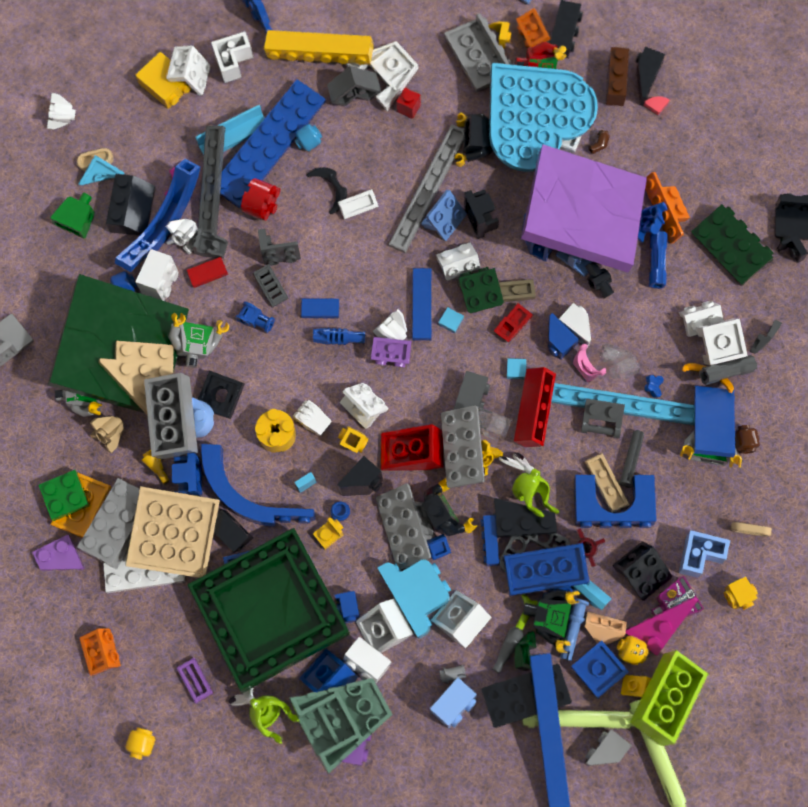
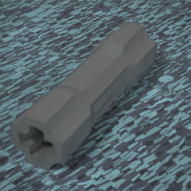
(729, 369)

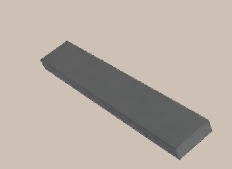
(211, 179)

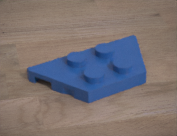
(258, 13)

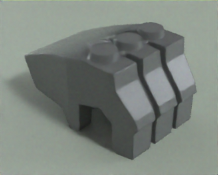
(209, 244)

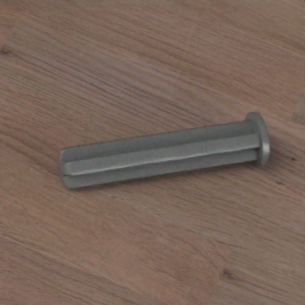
(631, 459)

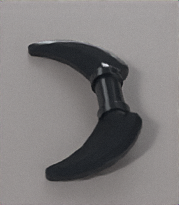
(330, 175)

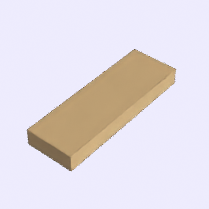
(607, 483)

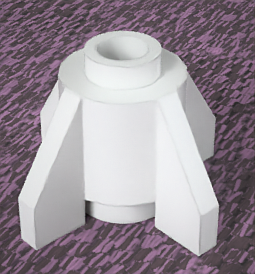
(60, 112)
(183, 233)
(393, 327)

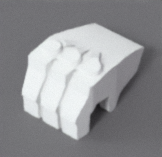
(312, 418)

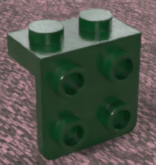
(480, 290)

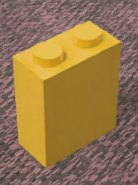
(154, 80)

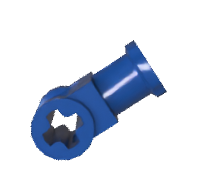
(253, 317)

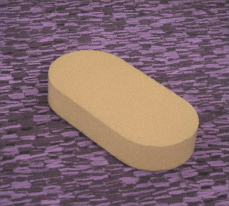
(85, 159)
(751, 529)

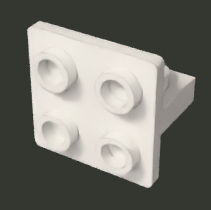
(363, 404)

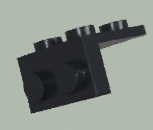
(791, 216)

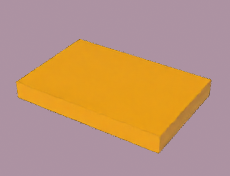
(79, 522)

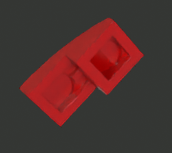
(513, 323)

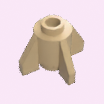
(108, 431)

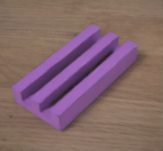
(202, 695)

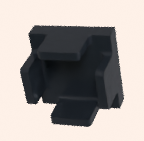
(478, 210)

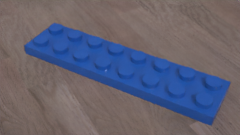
(270, 141)

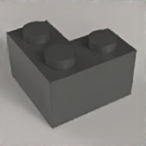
(351, 84)

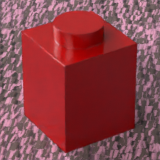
(408, 103)

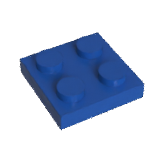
(599, 669)

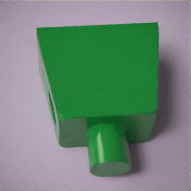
(74, 215)

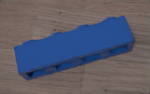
(491, 543)

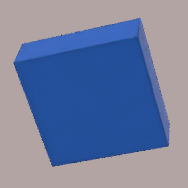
(438, 547)

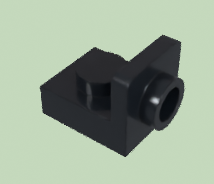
(795, 246)

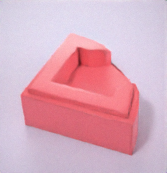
(656, 104)

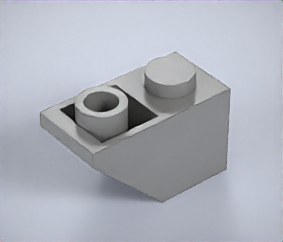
(609, 751)

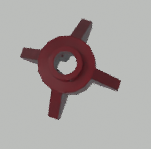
(587, 541)

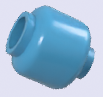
(308, 137)

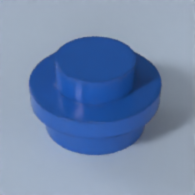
(340, 511)

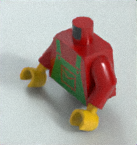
(542, 56)

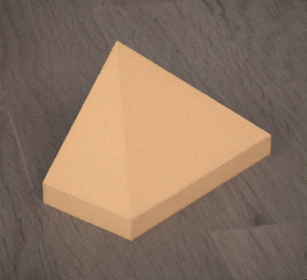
(605, 628)

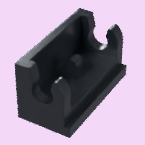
(231, 531)

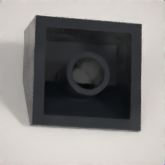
(361, 479)

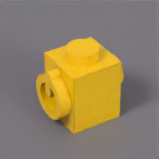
(352, 439)
(740, 594)

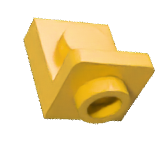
(329, 533)

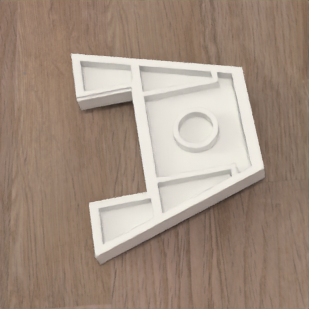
(394, 68)

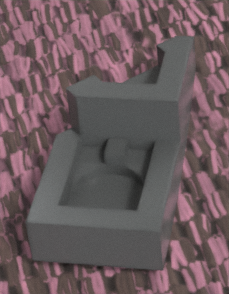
(761, 340)

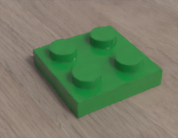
(64, 495)

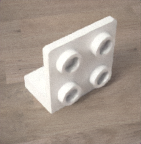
(189, 66)

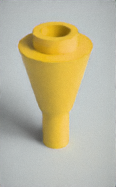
(155, 465)

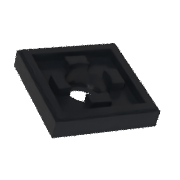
(214, 383)

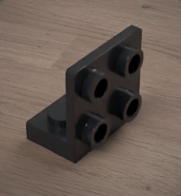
(643, 570)

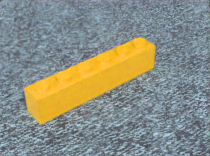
(319, 47)

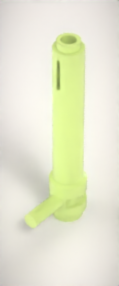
(584, 718)
(661, 763)

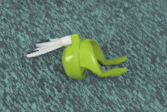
(529, 484)
(263, 711)

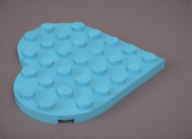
(536, 109)

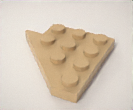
(136, 363)

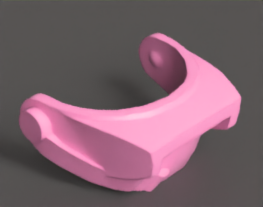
(584, 366)

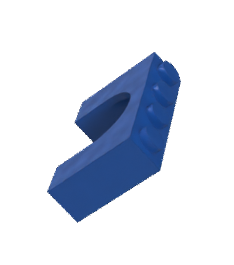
(590, 513)

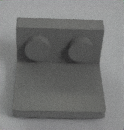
(277, 253)

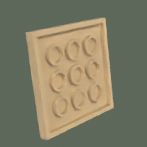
(172, 532)

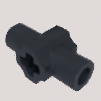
(599, 279)

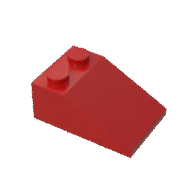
(412, 449)

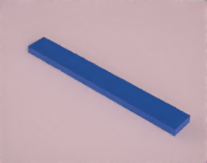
(549, 730)

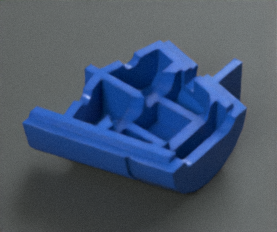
(651, 220)

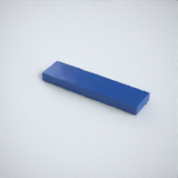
(422, 303)

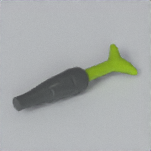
(512, 638)

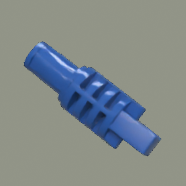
(337, 336)

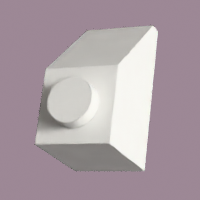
(577, 322)

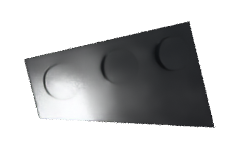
(518, 520)

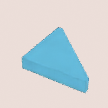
(98, 171)

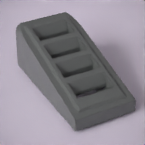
(264, 271)

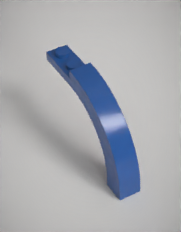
(172, 209)
(214, 470)

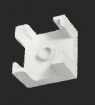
(722, 341)

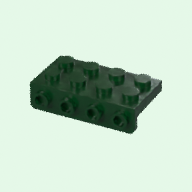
(732, 244)

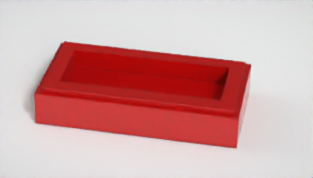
(207, 272)

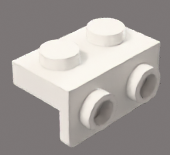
(458, 261)
(707, 314)

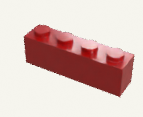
(534, 407)

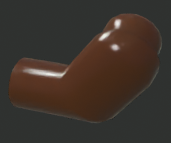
(602, 142)

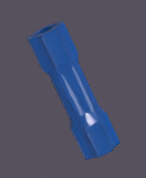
(658, 272)

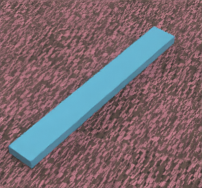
(634, 405)

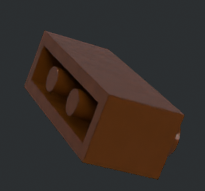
(617, 76)

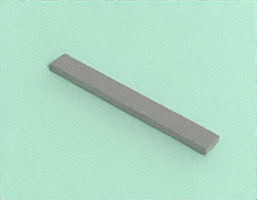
(427, 189)

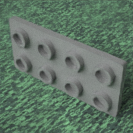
(12, 338)
(462, 447)
(405, 526)

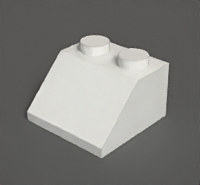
(461, 618)
(384, 626)

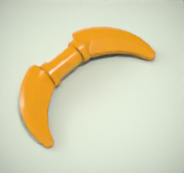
(697, 367)

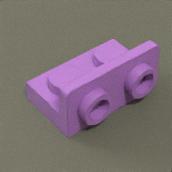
(391, 350)

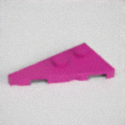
(661, 627)

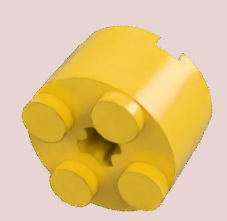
(275, 441)

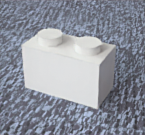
(366, 661)

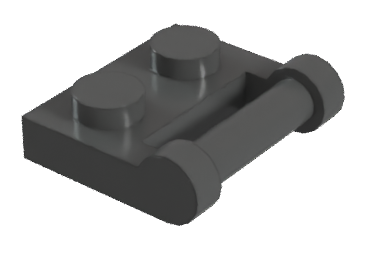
(603, 411)

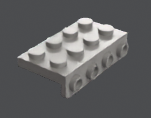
(476, 50)

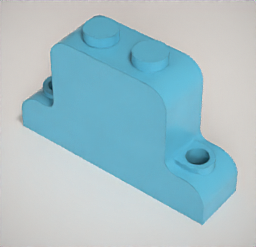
(417, 592)

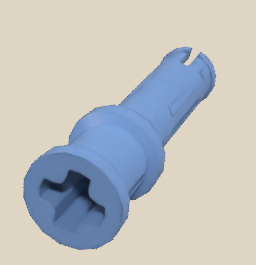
(575, 620)

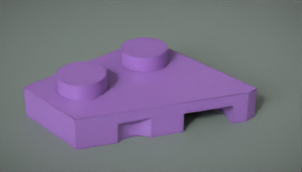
(58, 555)

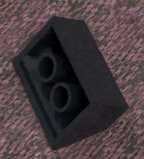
(130, 205)

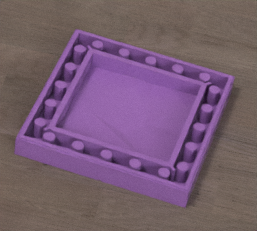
(584, 208)

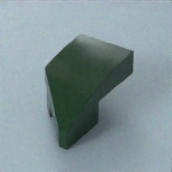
(522, 651)

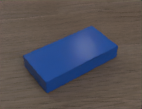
(320, 308)

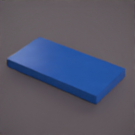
(714, 421)
(546, 569)

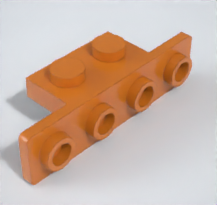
(675, 212)

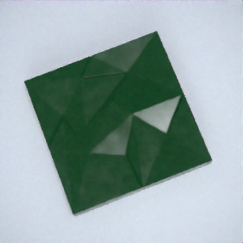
(94, 322)
(268, 610)

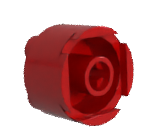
(260, 199)

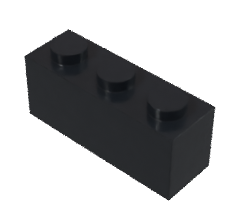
(566, 25)

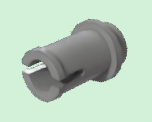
(452, 674)

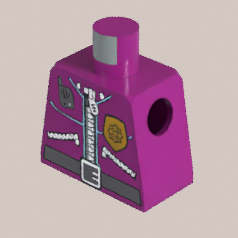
(674, 595)

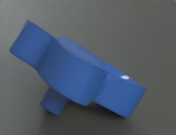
(653, 385)

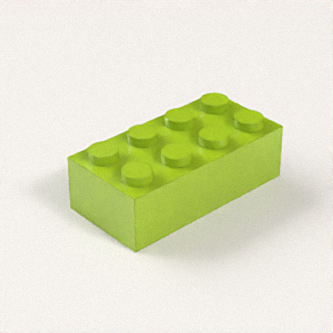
(669, 698)

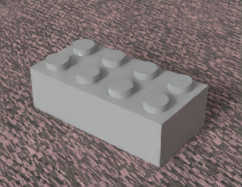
(170, 416)
(111, 528)

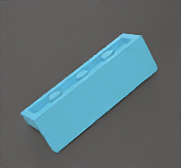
(237, 128)

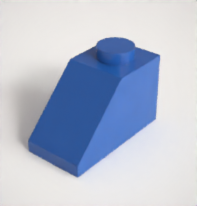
(560, 338)

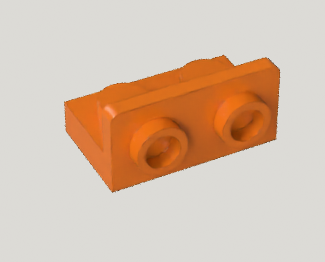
(532, 28)
(99, 651)

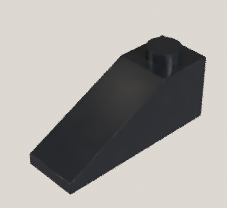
(647, 70)

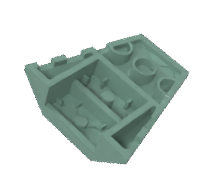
(340, 719)

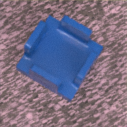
(188, 474)

